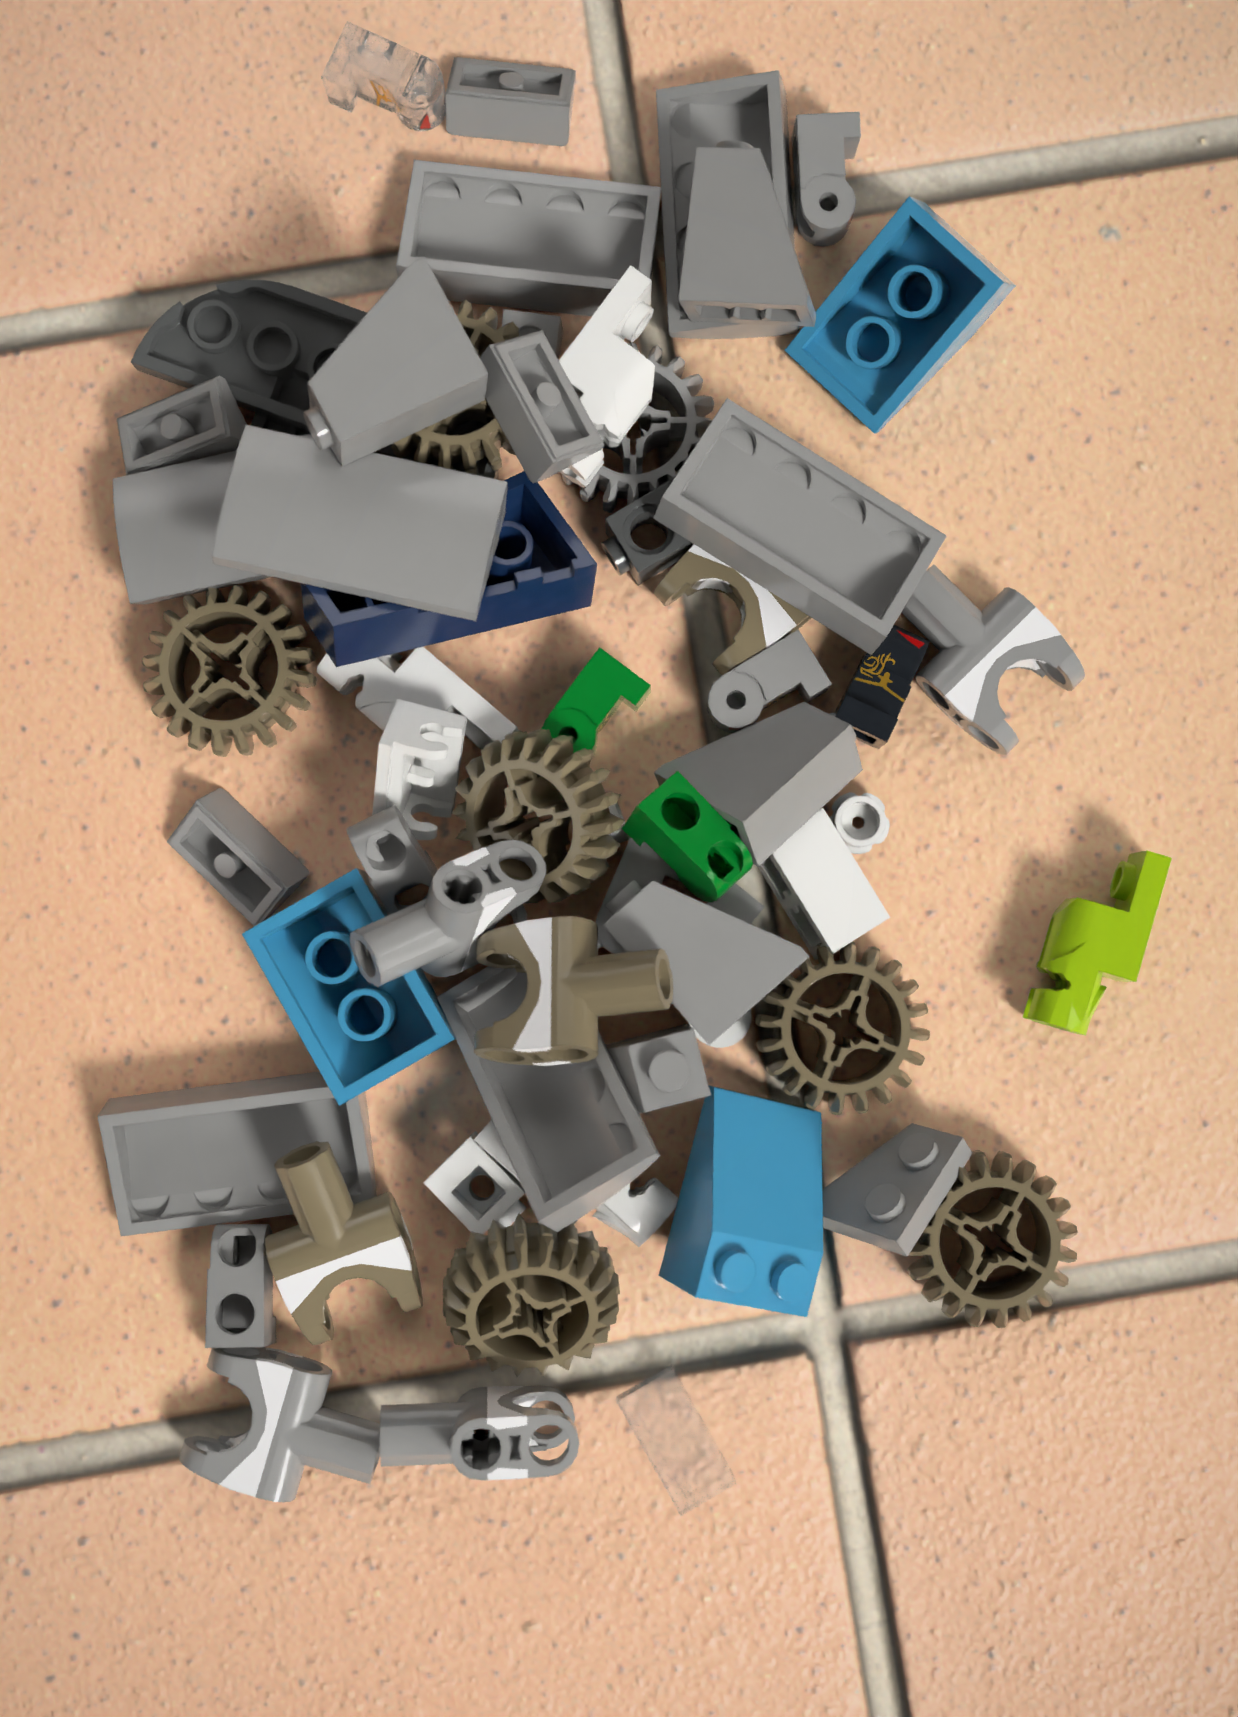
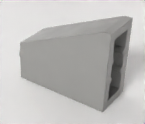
(738, 245)
(395, 371)
(772, 774)
(714, 958)
(661, 1068)

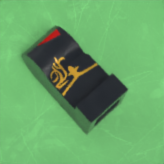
(882, 686)

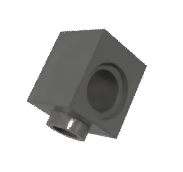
(626, 555)

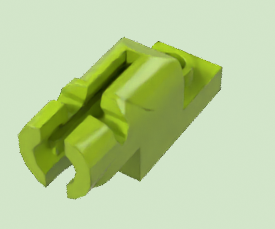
(1097, 942)

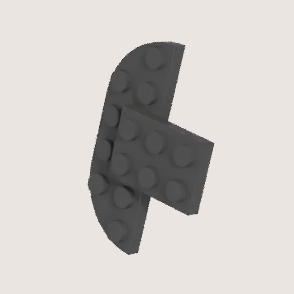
(266, 347)

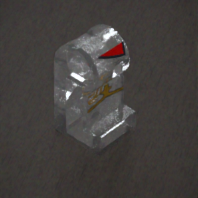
(386, 76)

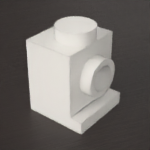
(453, 1188)

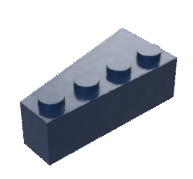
(533, 575)

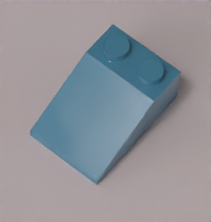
(899, 314)
(750, 1206)

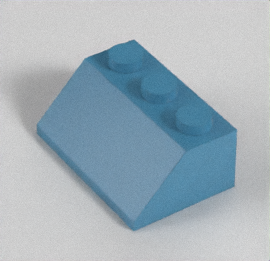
(347, 1024)

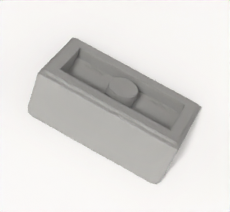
(510, 101)
(537, 406)
(182, 427)
(237, 856)

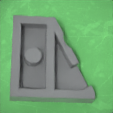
(895, 1188)

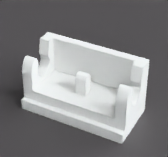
(419, 764)
(822, 887)

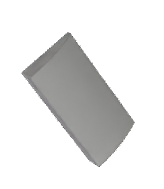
(702, 116)
(527, 235)
(799, 526)
(360, 528)
(169, 529)
(562, 1124)
(214, 1148)

